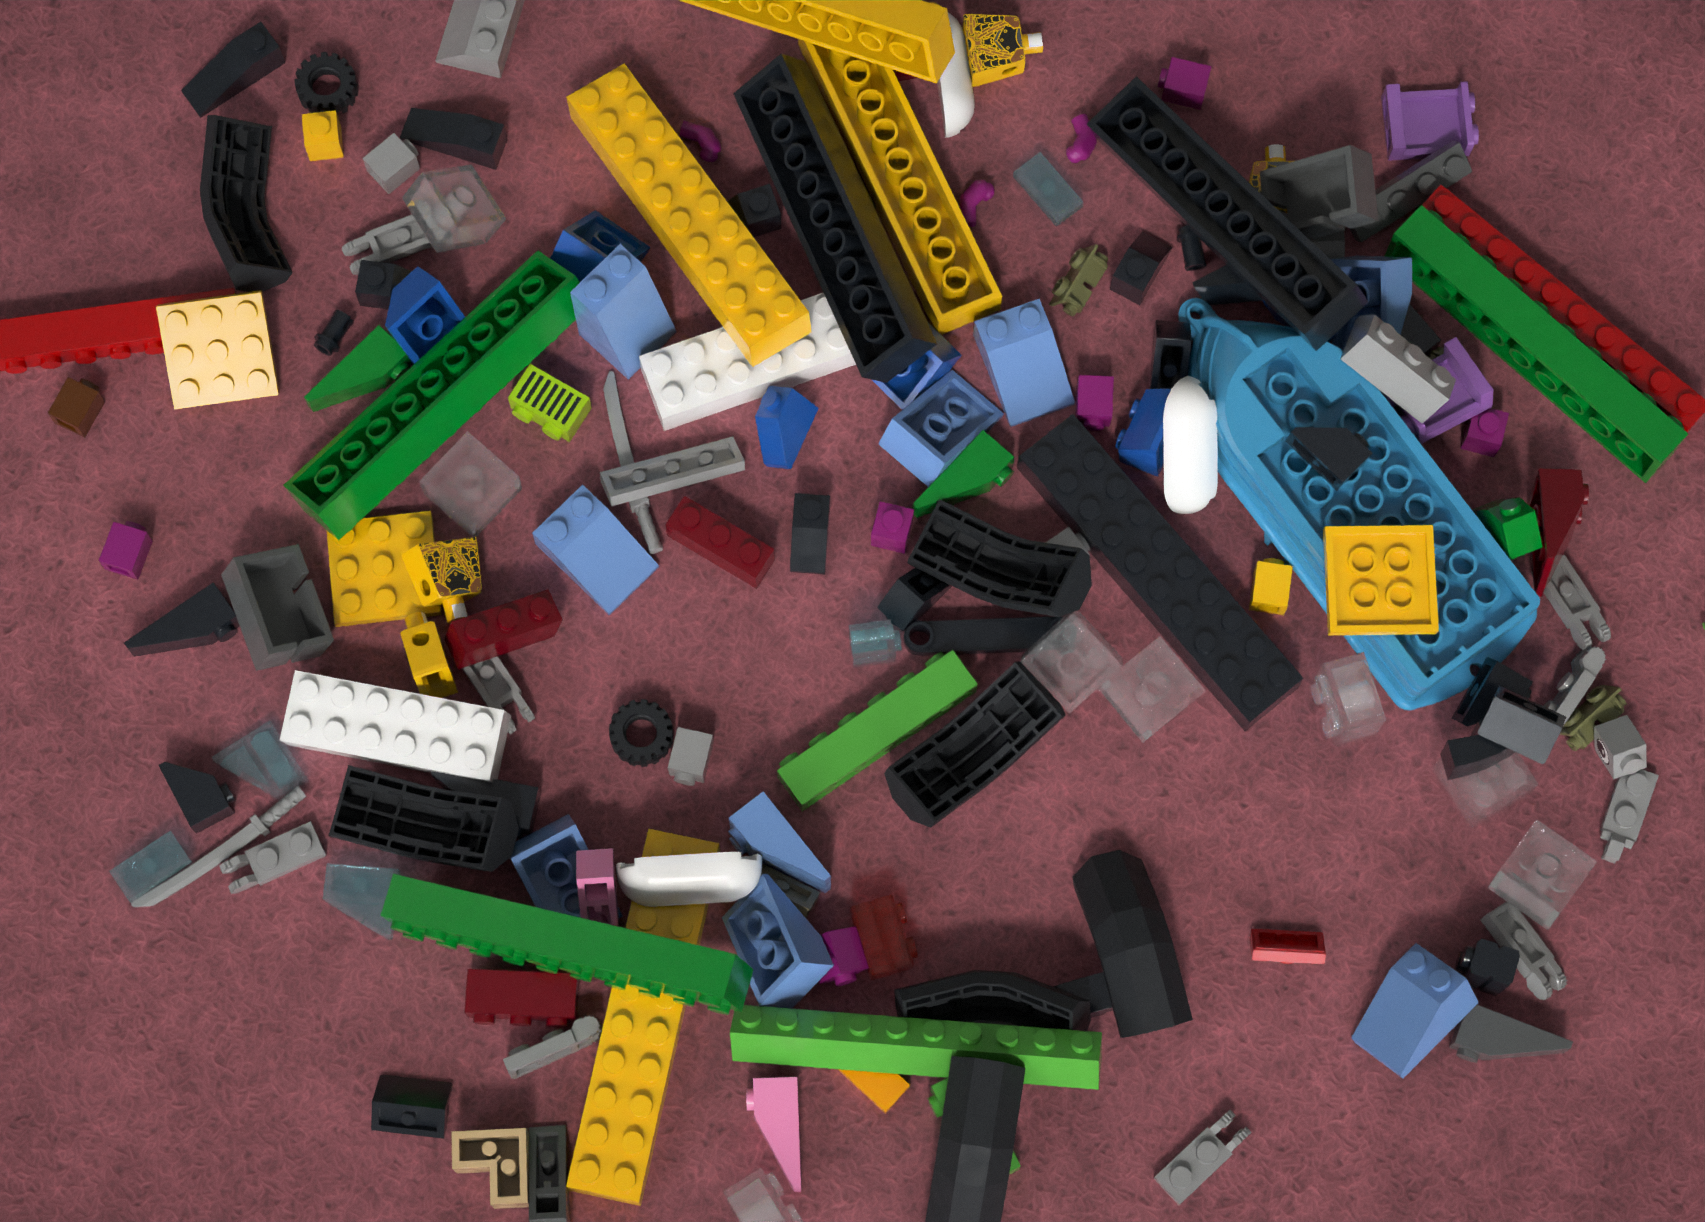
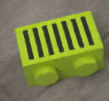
(549, 404)

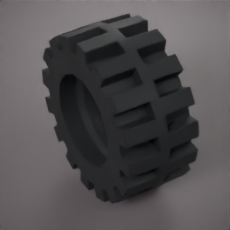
(326, 66)
(645, 711)

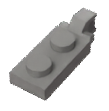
(1626, 812)

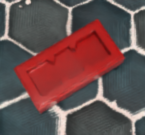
(1287, 946)

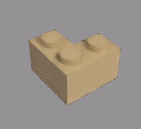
(500, 1153)

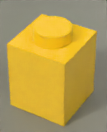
(322, 135)
(1270, 586)

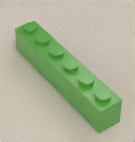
(876, 730)

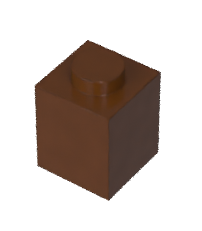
(77, 406)

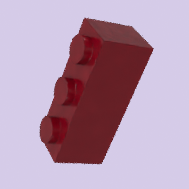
(720, 542)
(503, 629)
(521, 997)

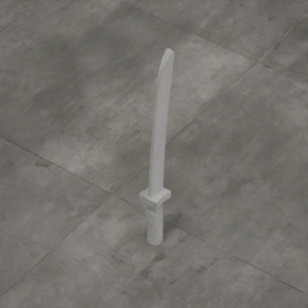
(625, 457)
(258, 826)

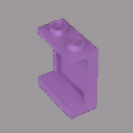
(1427, 120)
(1469, 396)

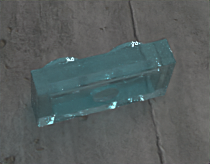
(1048, 189)
(150, 866)

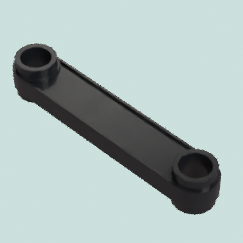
(978, 635)

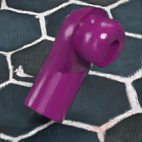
(705, 137)
(1085, 141)
(972, 196)

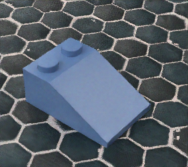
(1385, 285)
(1023, 362)
(938, 427)
(594, 550)
(765, 831)
(548, 866)
(777, 944)
(1413, 1010)

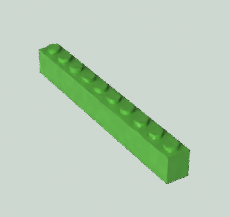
(912, 1045)

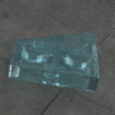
(263, 762)
(360, 894)

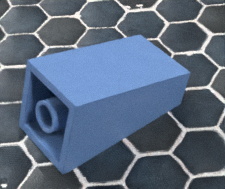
(621, 311)

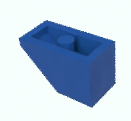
(783, 425)

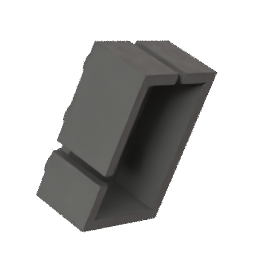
(1324, 191)
(270, 615)

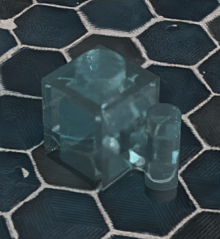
(873, 643)

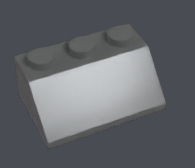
(480, 35)
(1397, 367)

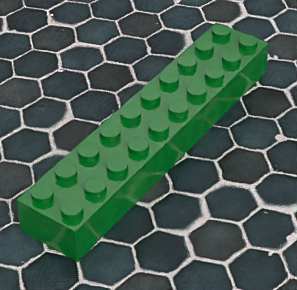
(1537, 345)
(436, 396)
(568, 944)

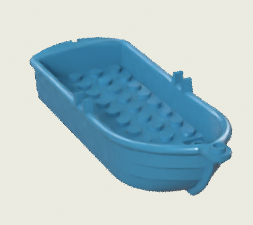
(1270, 384)

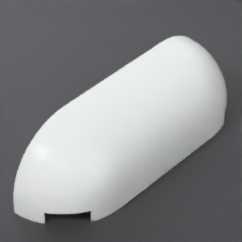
(956, 85)
(1189, 447)
(689, 878)

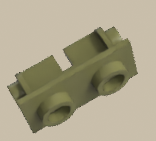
(1084, 268)
(1603, 705)

